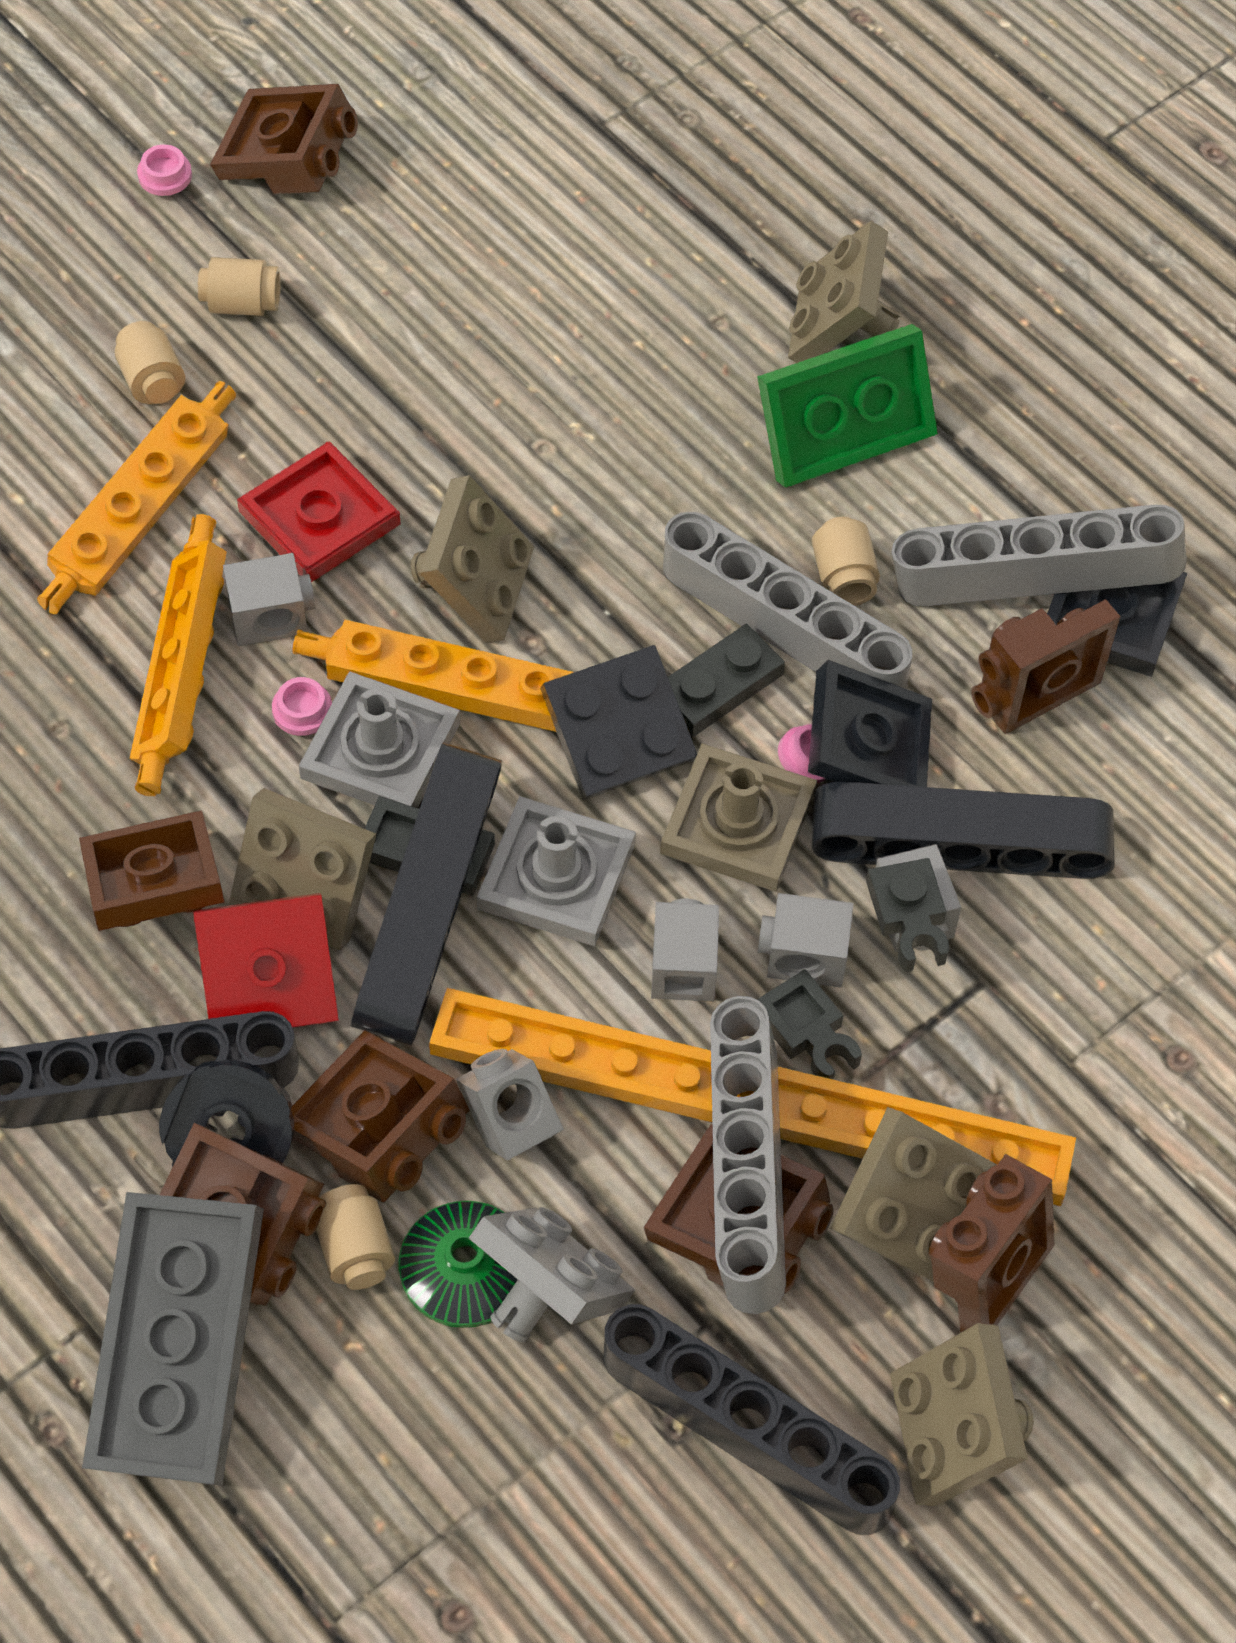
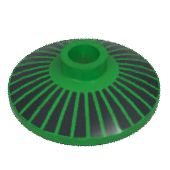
(443, 1287)

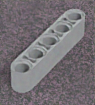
(1040, 555)
(766, 585)
(752, 1177)

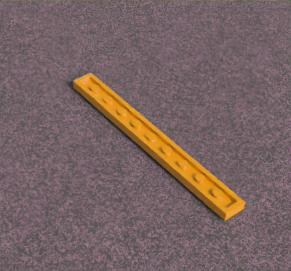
(679, 1081)

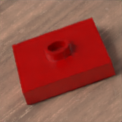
(319, 511)
(267, 959)

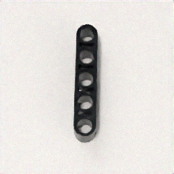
(969, 826)
(426, 894)
(109, 1056)
(763, 1448)

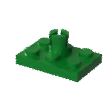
(848, 405)

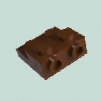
(287, 137)
(1043, 664)
(150, 870)
(379, 1115)
(229, 1172)
(687, 1217)
(995, 1242)

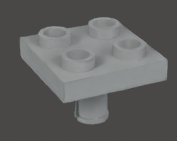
(378, 742)
(556, 871)
(549, 1271)

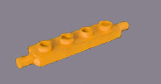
(136, 497)
(178, 655)
(436, 671)

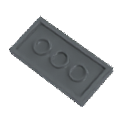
(173, 1338)

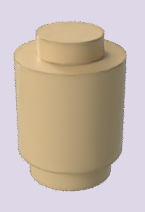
(239, 286)
(148, 363)
(846, 559)
(354, 1238)

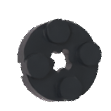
(234, 1087)

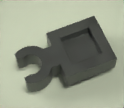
(910, 903)
(807, 1020)

